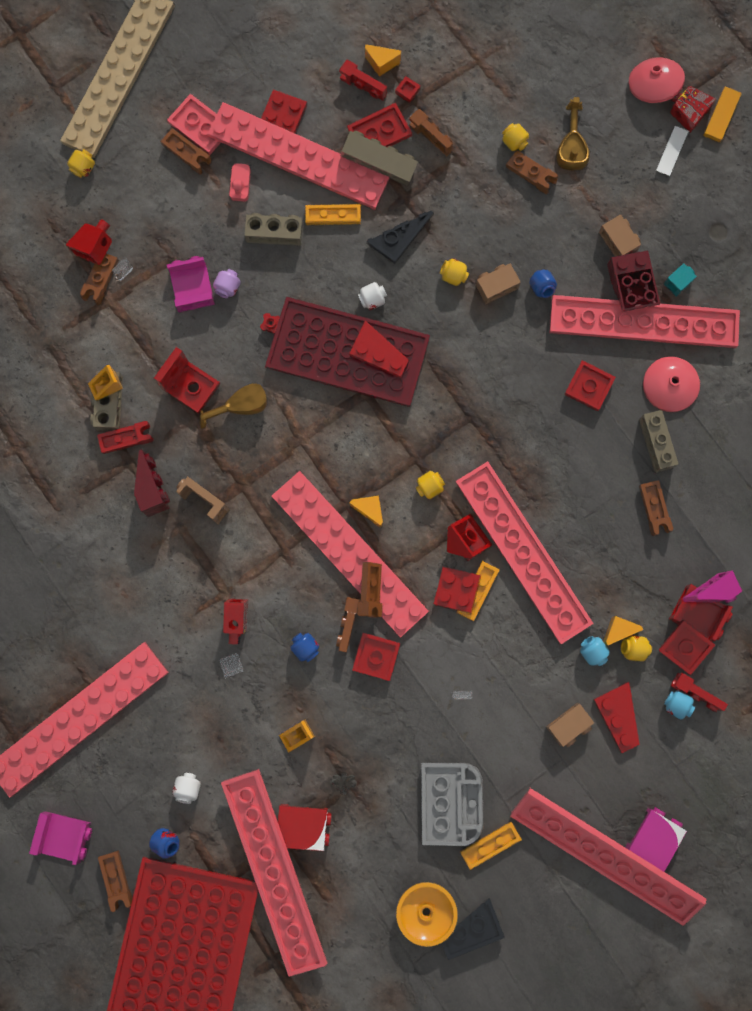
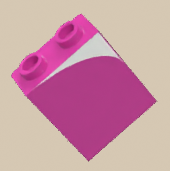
(657, 839)

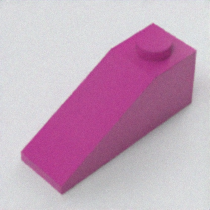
(717, 589)

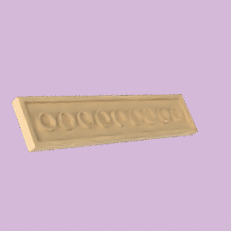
(117, 75)

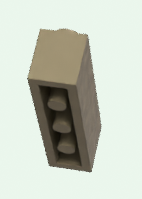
(378, 157)

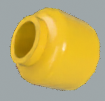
(515, 137)
(81, 163)
(454, 272)
(430, 485)
(636, 648)

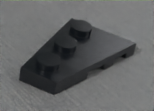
(474, 931)

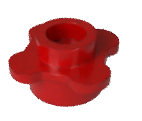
(265, 326)

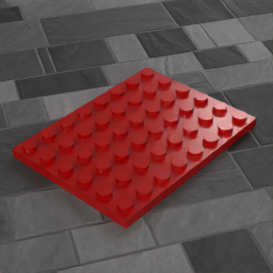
(183, 940)

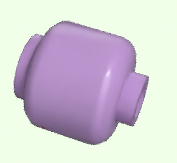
(226, 283)

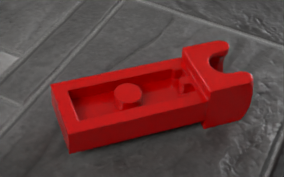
(362, 81)
(124, 437)
(685, 684)

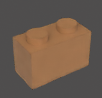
(620, 237)
(497, 283)
(570, 725)

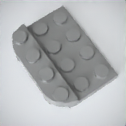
(451, 804)

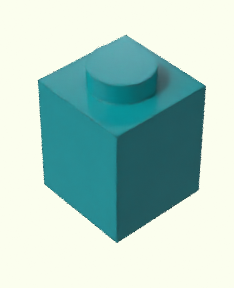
(680, 279)

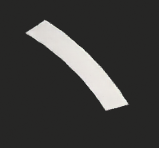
(672, 150)

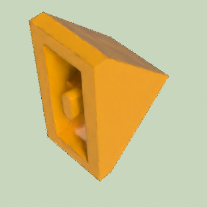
(382, 58)
(105, 383)
(369, 508)
(620, 629)
(296, 736)

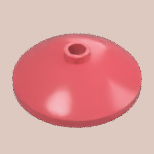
(656, 80)
(663, 392)

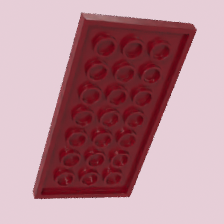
(316, 346)

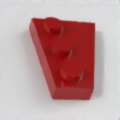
(378, 352)
(619, 715)

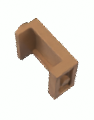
(219, 508)

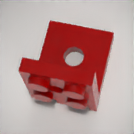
(179, 374)

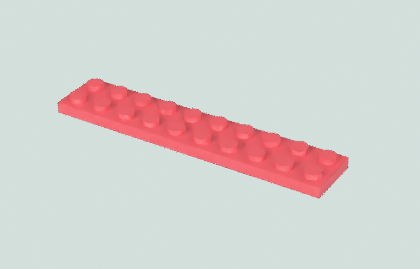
(297, 155)
(655, 323)
(347, 550)
(524, 553)
(79, 718)
(608, 857)
(274, 873)

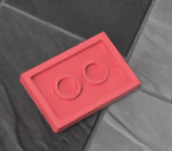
(194, 121)

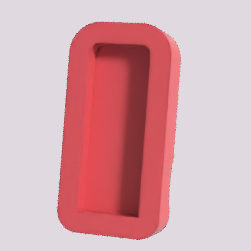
(240, 182)

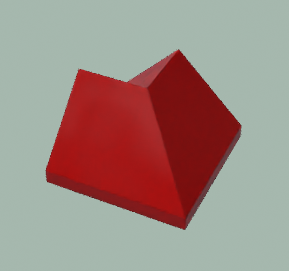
(466, 538)

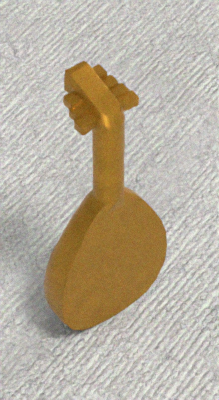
(573, 149)
(246, 401)

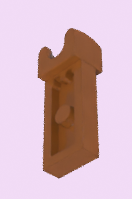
(420, 123)
(185, 150)
(532, 171)
(99, 279)
(655, 507)
(370, 590)
(347, 623)
(115, 880)

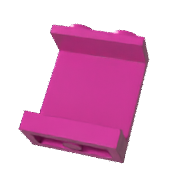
(191, 284)
(61, 837)

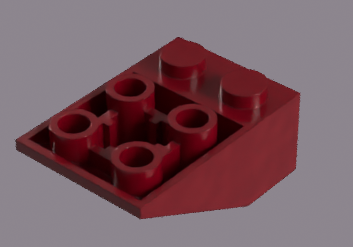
(633, 280)
(148, 488)

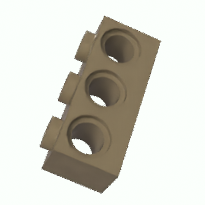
(280, 236)
(112, 409)
(658, 441)

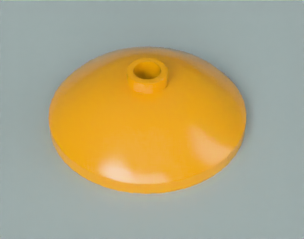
(430, 928)

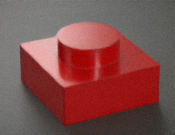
(407, 89)

